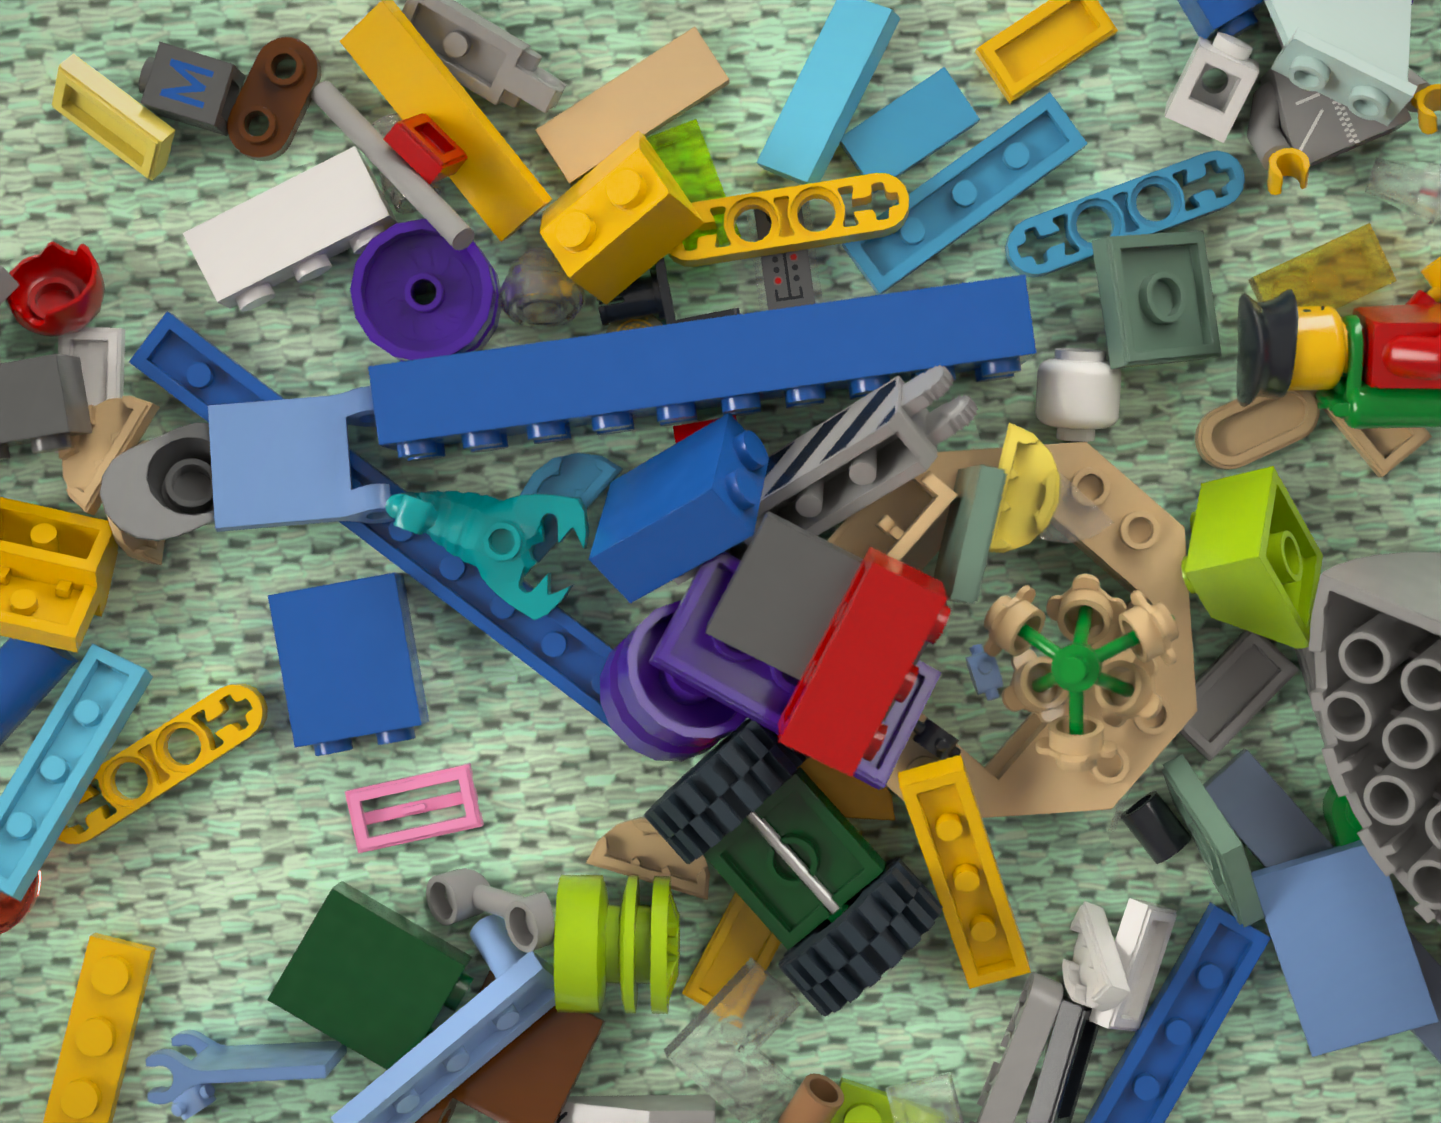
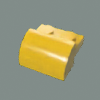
(52, 573)

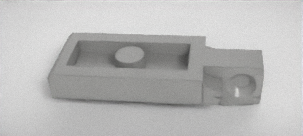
(484, 55)

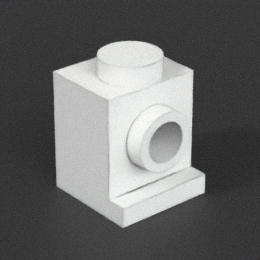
(1207, 108)

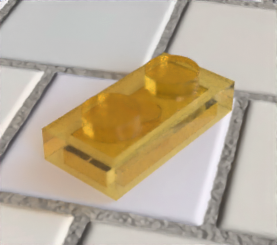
(1330, 273)

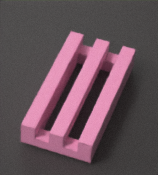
(467, 796)

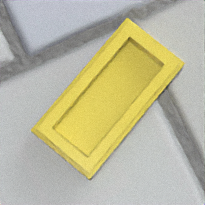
(112, 117)

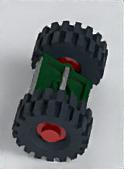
(796, 865)

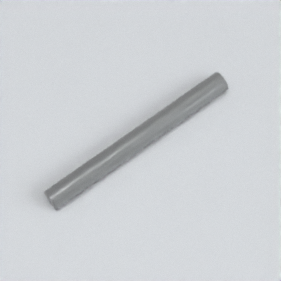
(393, 166)

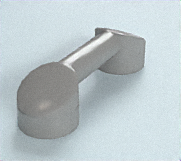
(469, 894)

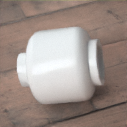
(1078, 393)

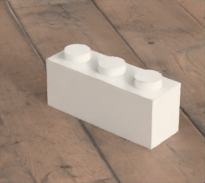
(290, 230)

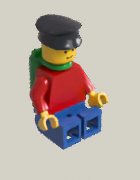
(1367, 367)

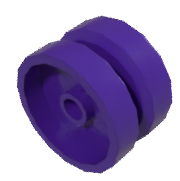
(398, 268)
(653, 709)

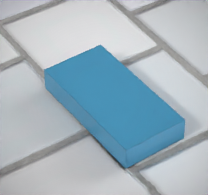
(910, 127)

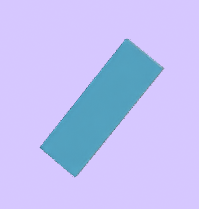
(828, 90)

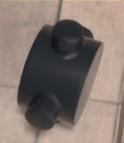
(936, 739)

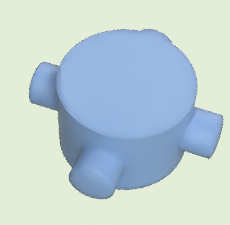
(984, 672)
(193, 1101)

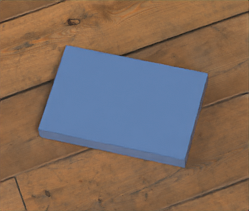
(1343, 948)

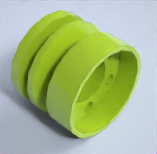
(614, 944)

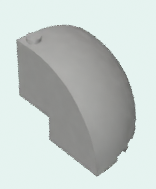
(1381, 708)

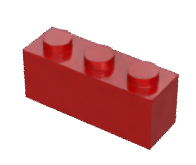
(864, 663)

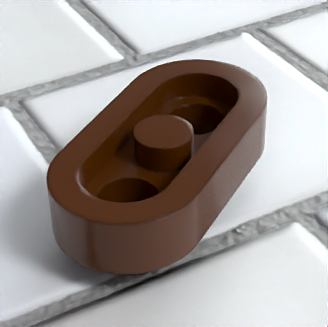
(276, 98)

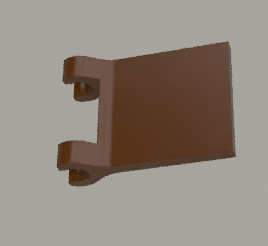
(531, 1074)

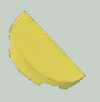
(1029, 491)

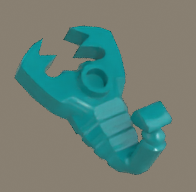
(495, 536)

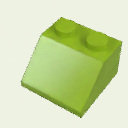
(1253, 557)

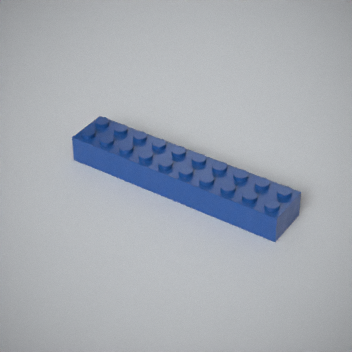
(699, 366)

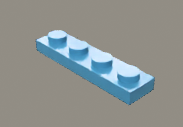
(970, 192)

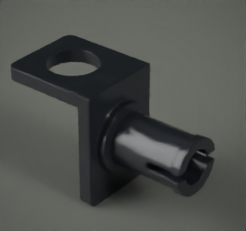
(650, 297)

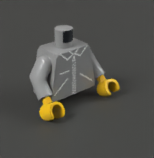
(1303, 128)

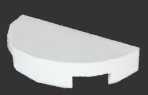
(1096, 972)

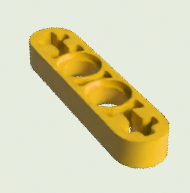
(786, 231)
(160, 767)

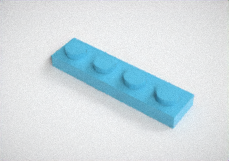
(64, 762)

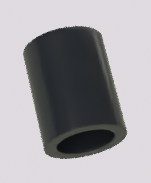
(1156, 827)

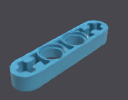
(1122, 210)

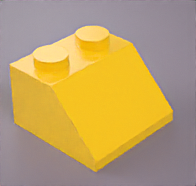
(618, 220)

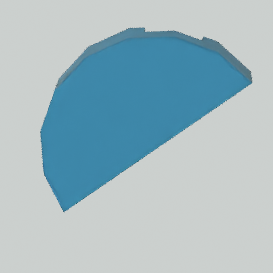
(573, 476)

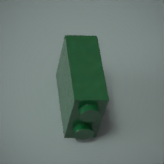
(371, 977)

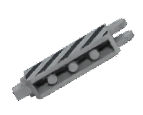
(859, 454)

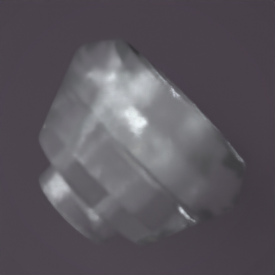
(540, 292)

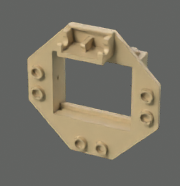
(1137, 551)

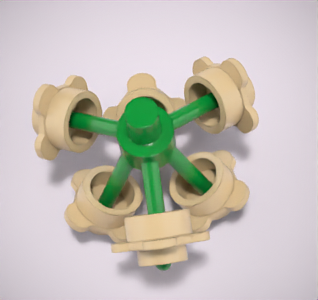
(1045, 682)

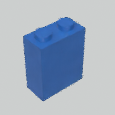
(680, 508)
(349, 662)

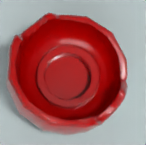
(39, 298)

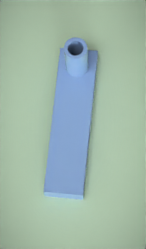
(465, 1040)

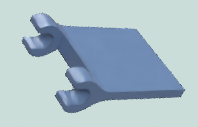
(290, 462)
(240, 1063)

